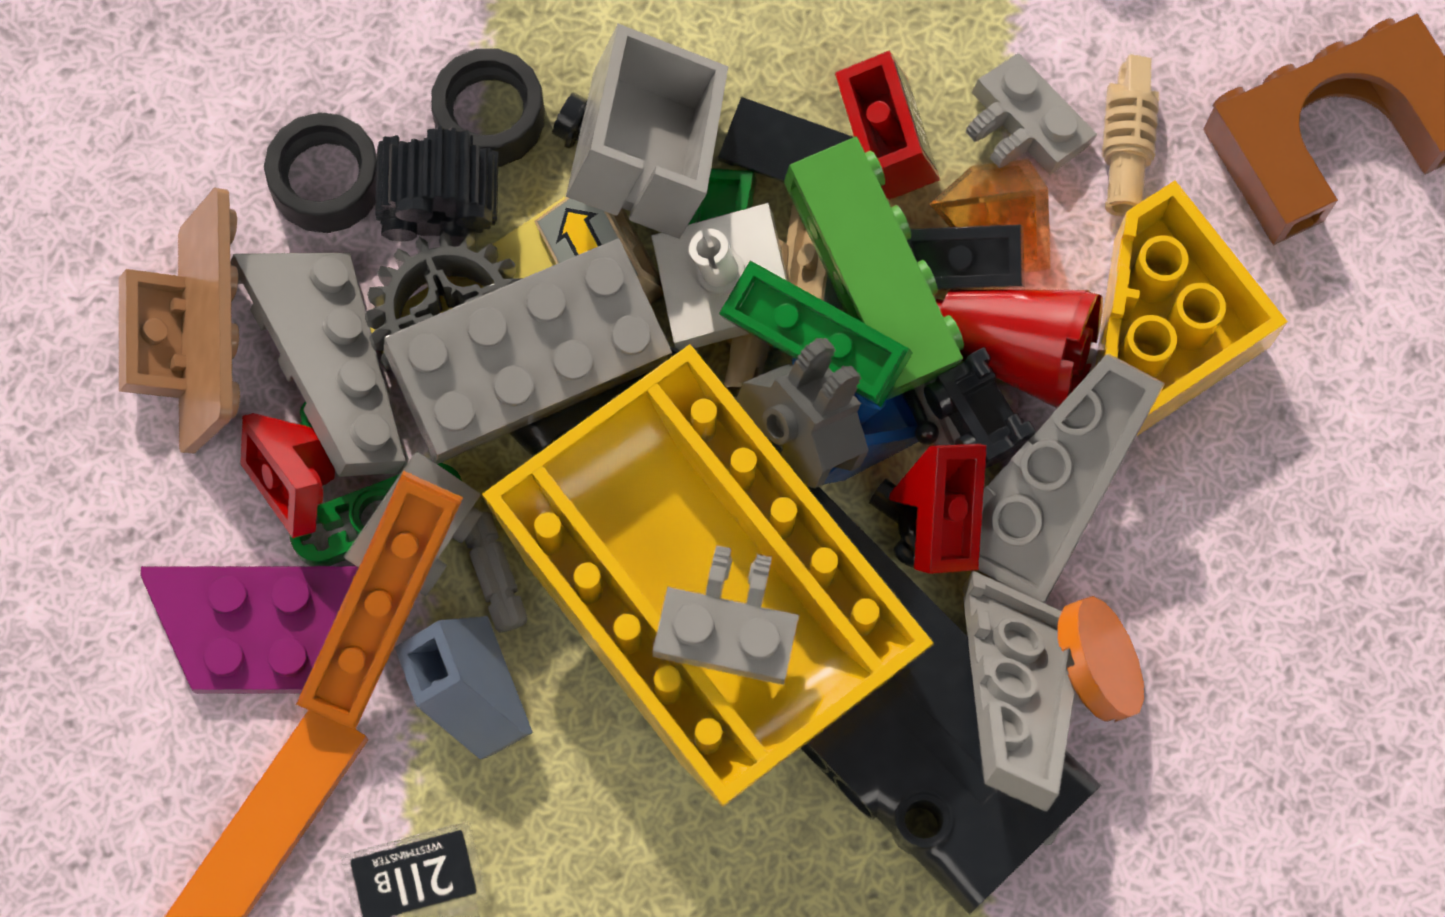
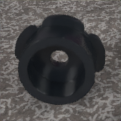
(570, 120)

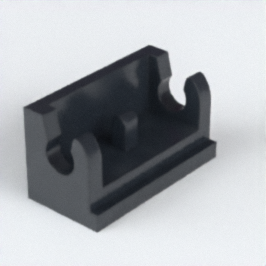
(772, 139)

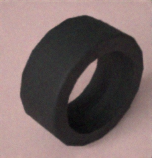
(492, 65)
(311, 132)

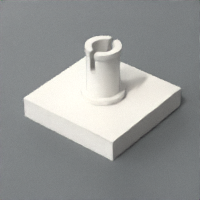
(706, 266)

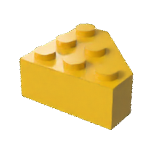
(1181, 302)

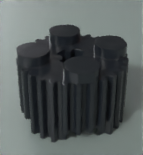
(435, 186)

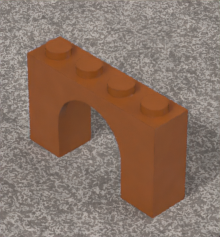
(1259, 131)

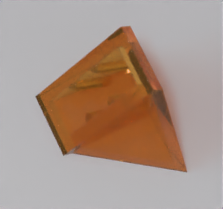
(1002, 197)

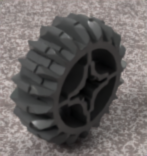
(433, 268)

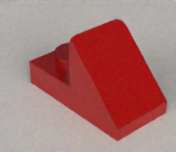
(286, 468)
(949, 499)

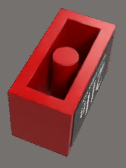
(888, 122)

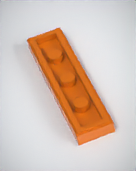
(379, 600)
(271, 820)

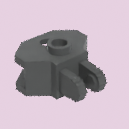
(809, 413)

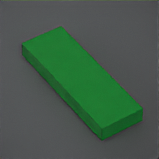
(794, 318)

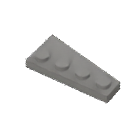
(1018, 689)

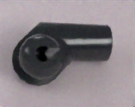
(904, 515)

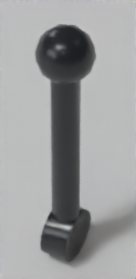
(926, 431)

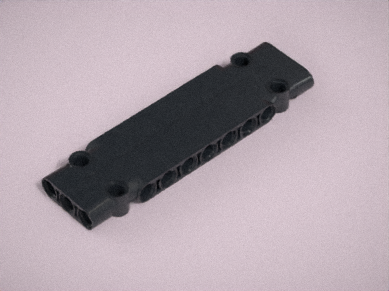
(913, 735)

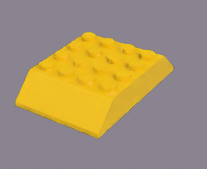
(639, 508)

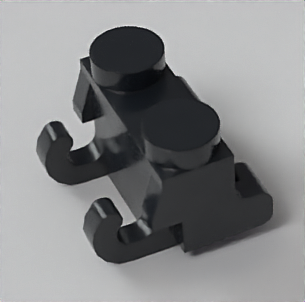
(978, 408)

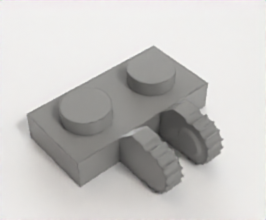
(1031, 113)
(725, 632)

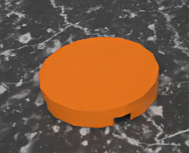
(1105, 660)

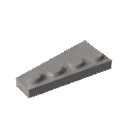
(324, 346)
(1059, 476)

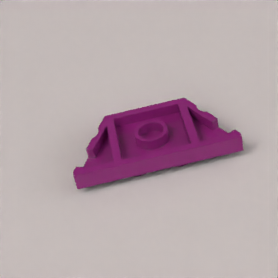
(247, 623)

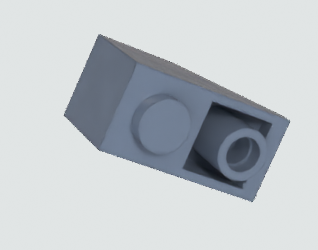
(465, 684)

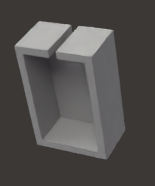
(648, 131)

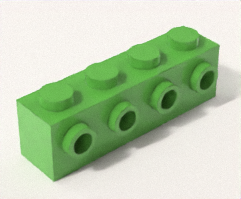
(870, 259)

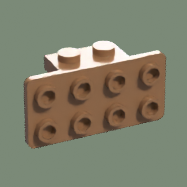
(180, 329)

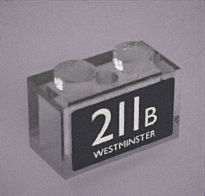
(419, 876)

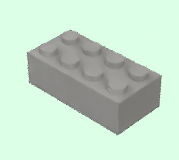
(526, 350)

